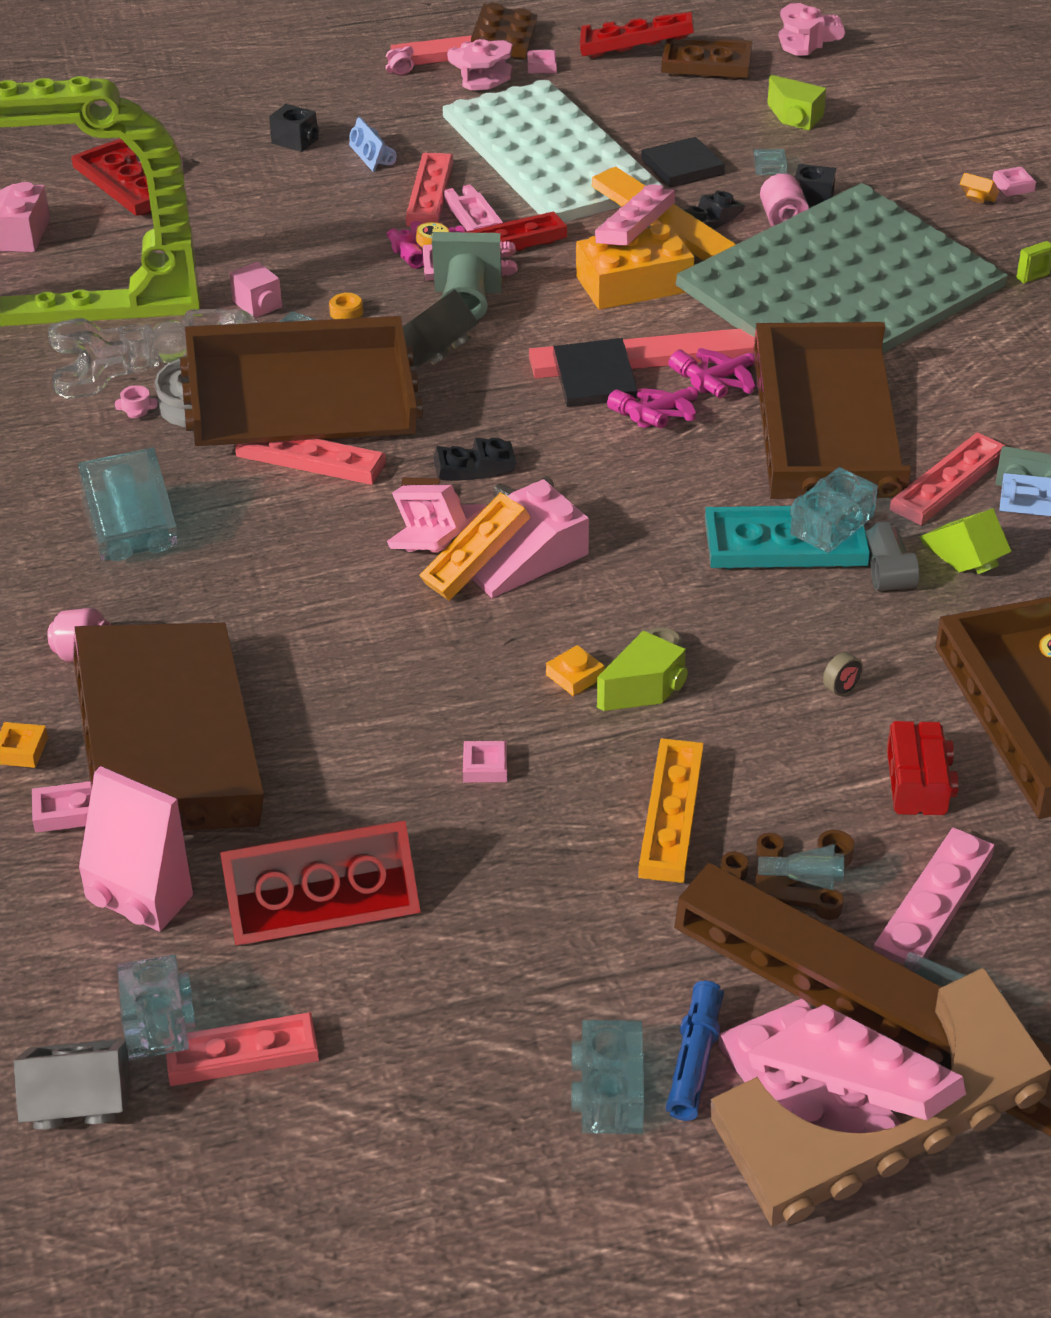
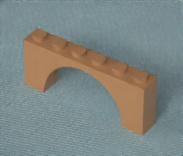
(802, 1164)

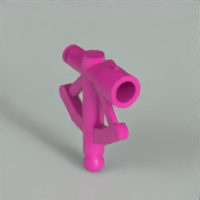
(405, 242)
(713, 378)
(655, 411)

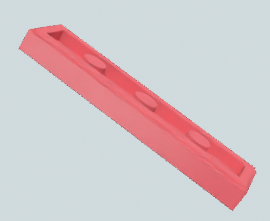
(429, 188)
(318, 457)
(947, 479)

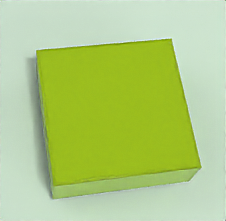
(1034, 262)

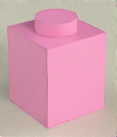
(255, 289)

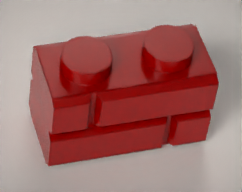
(920, 768)

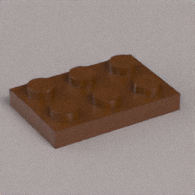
(506, 24)
(707, 57)

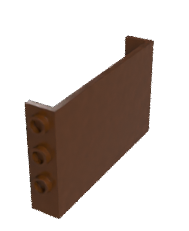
(299, 381)
(826, 406)
(1007, 685)
(170, 716)

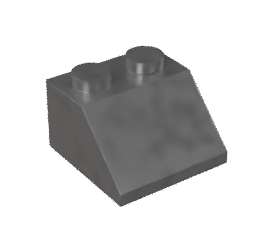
(72, 1082)

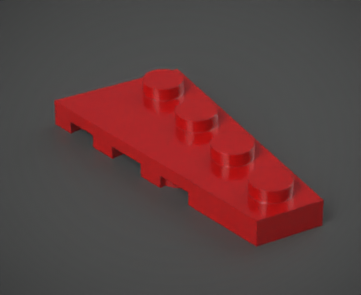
(636, 32)
(117, 173)

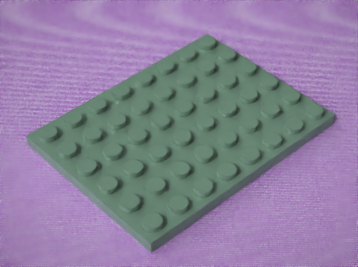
(844, 263)

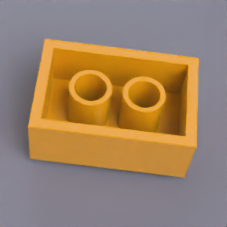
(634, 271)

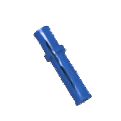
(698, 1033)

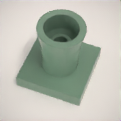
(469, 266)

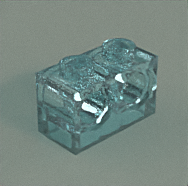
(833, 509)
(155, 1006)
(611, 1077)

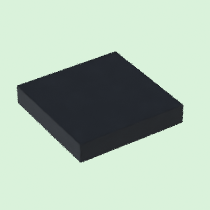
(683, 161)
(593, 371)

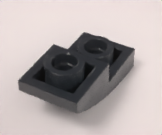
(716, 209)
(484, 460)

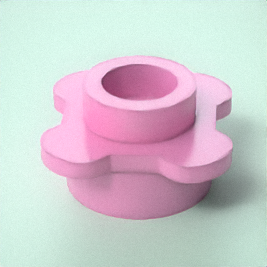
(400, 60)
(136, 401)

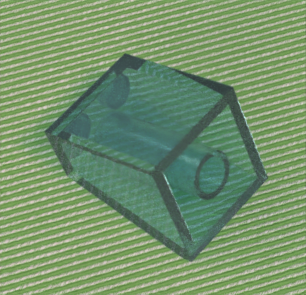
(127, 504)

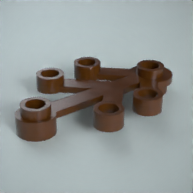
(783, 886)

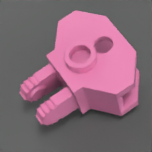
(807, 29)
(481, 62)

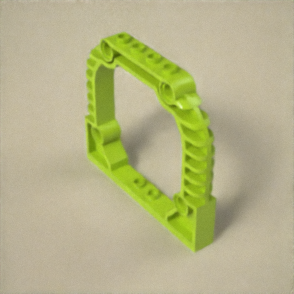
(166, 281)

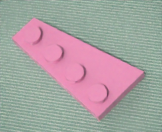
(859, 1060)

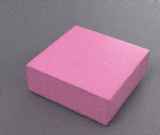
(541, 61)
(1014, 181)
(484, 761)

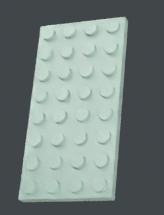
(544, 147)

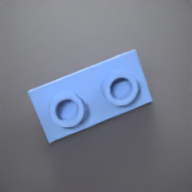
(370, 146)
(1026, 495)

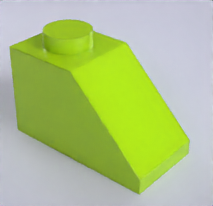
(796, 102)
(969, 542)
(642, 674)

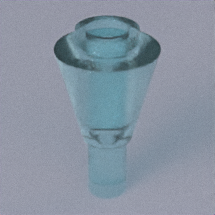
(815, 867)

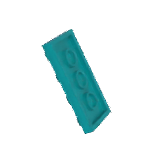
(763, 539)

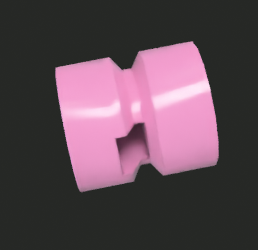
(782, 198)

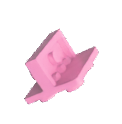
(431, 517)

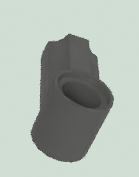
(890, 563)

